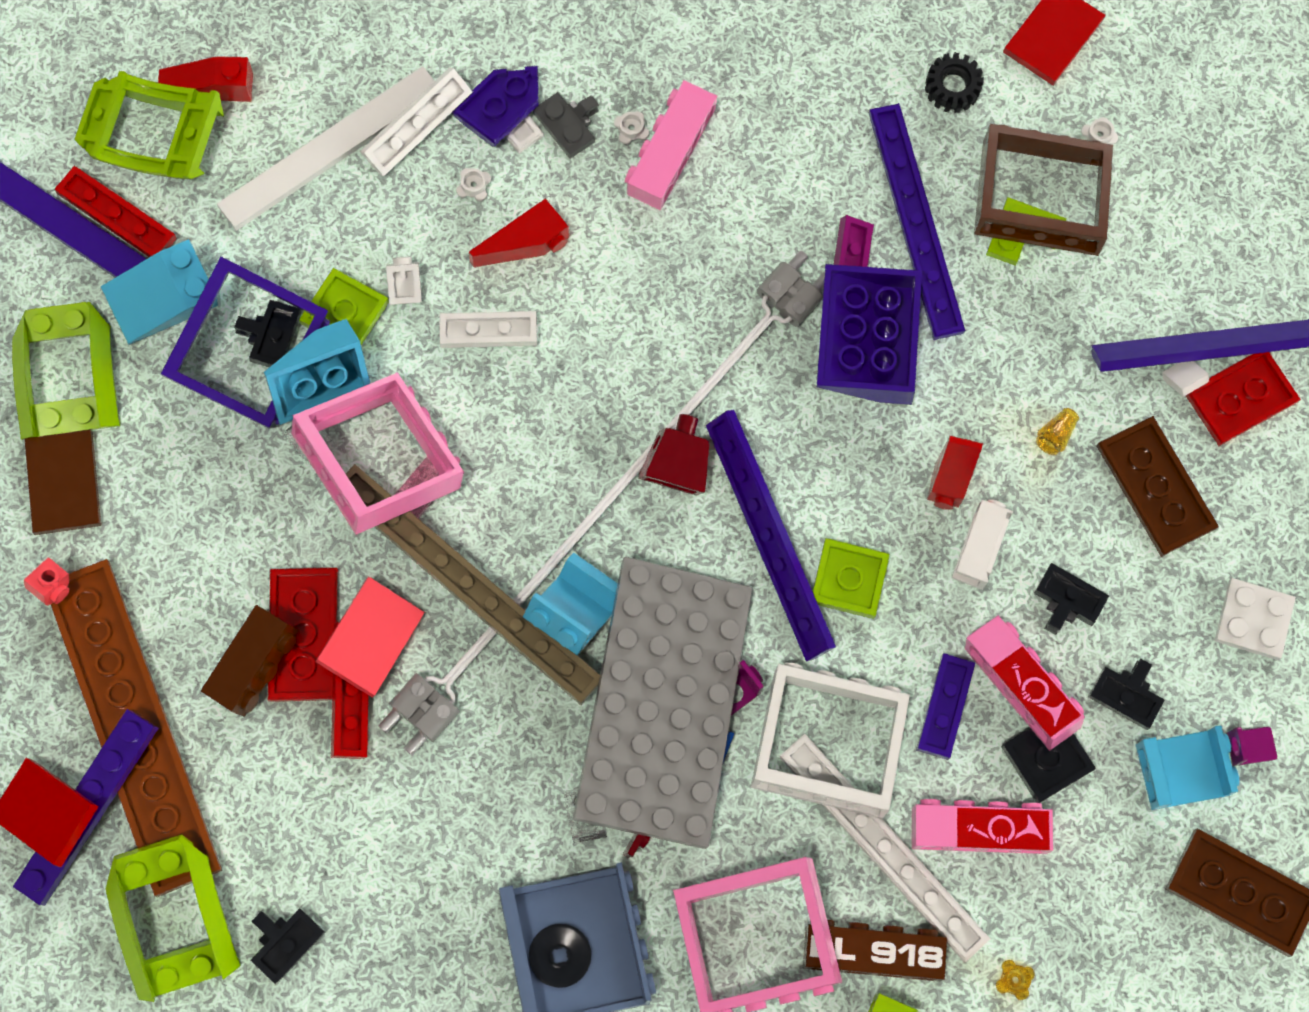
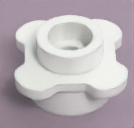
(633, 119)
(1103, 126)
(473, 175)

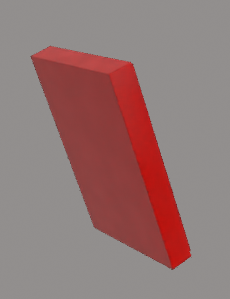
(1053, 36)
(1242, 397)
(44, 812)

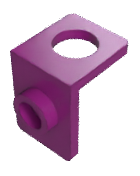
(750, 682)
(1251, 746)

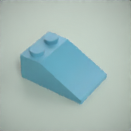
(157, 292)
(317, 370)

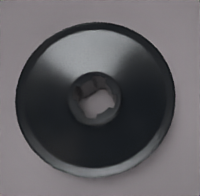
(563, 973)

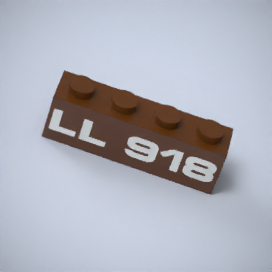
(882, 952)

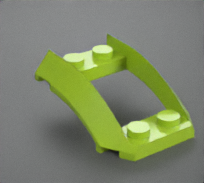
(190, 137)
(70, 414)
(185, 965)

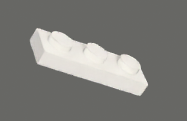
(488, 329)

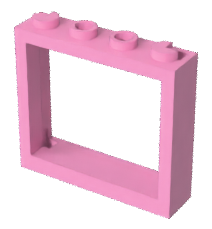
(389, 389)
(787, 992)

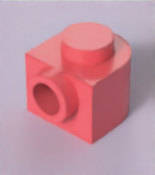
(48, 582)

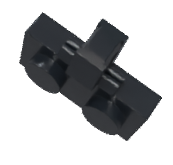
(270, 333)
(1069, 598)
(1128, 694)
(284, 943)

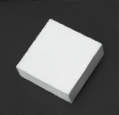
(524, 134)
(1185, 377)

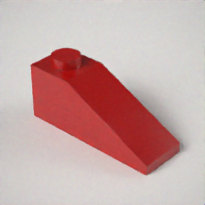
(227, 75)
(525, 237)
(953, 472)

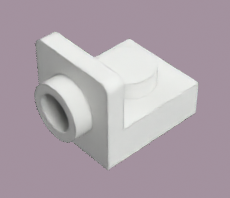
(403, 281)

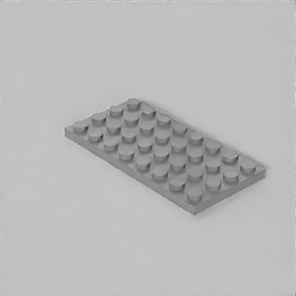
(663, 704)

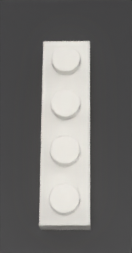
(416, 121)

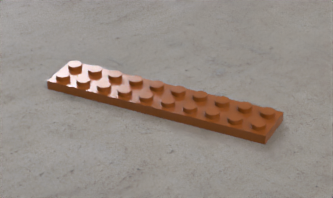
(115, 679)

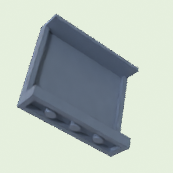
(602, 911)

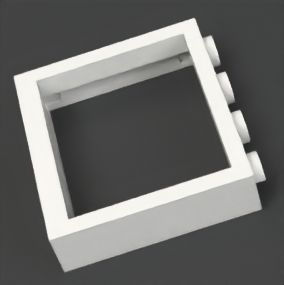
(816, 790)

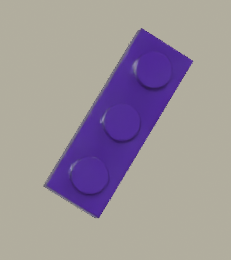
(945, 706)

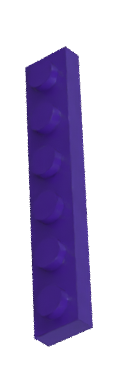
(98, 785)

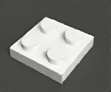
(1255, 619)

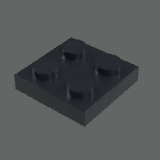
(1045, 770)

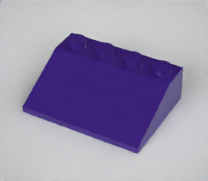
(870, 332)

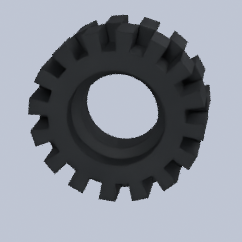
(959, 67)

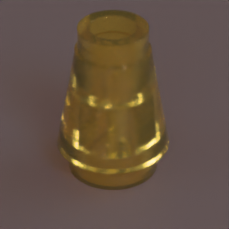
(1057, 432)

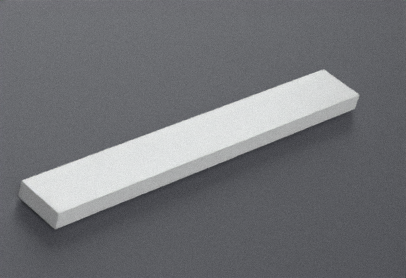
(322, 151)
(892, 856)

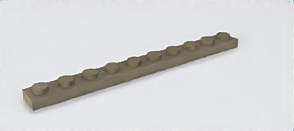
(480, 594)

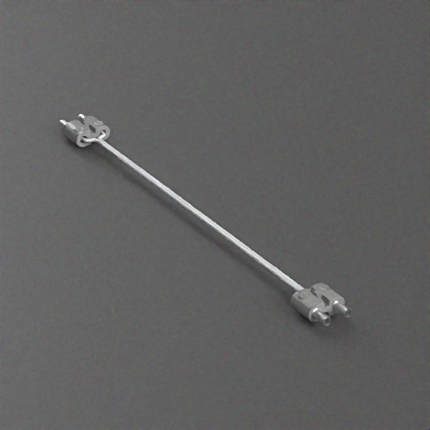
(433, 712)

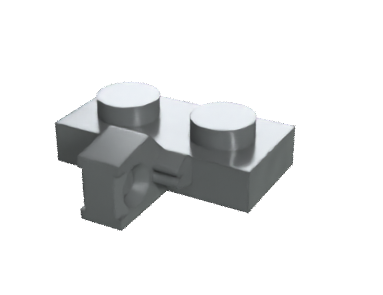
(568, 122)

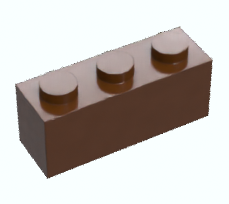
(250, 661)

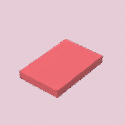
(370, 637)

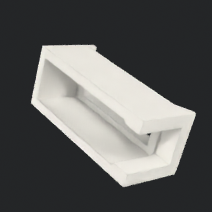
(982, 543)

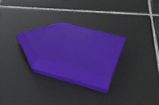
(499, 103)

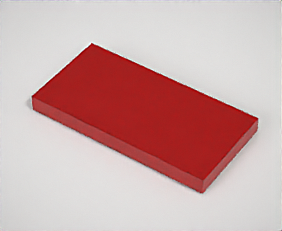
(310, 604)

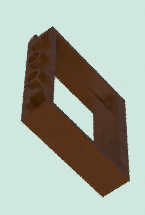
(1038, 229)

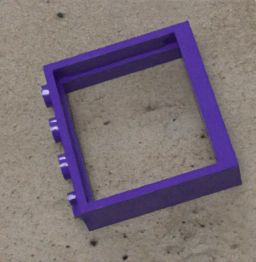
(198, 317)

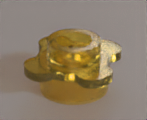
(1024, 977)

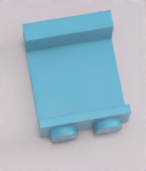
(574, 604)
(1187, 768)

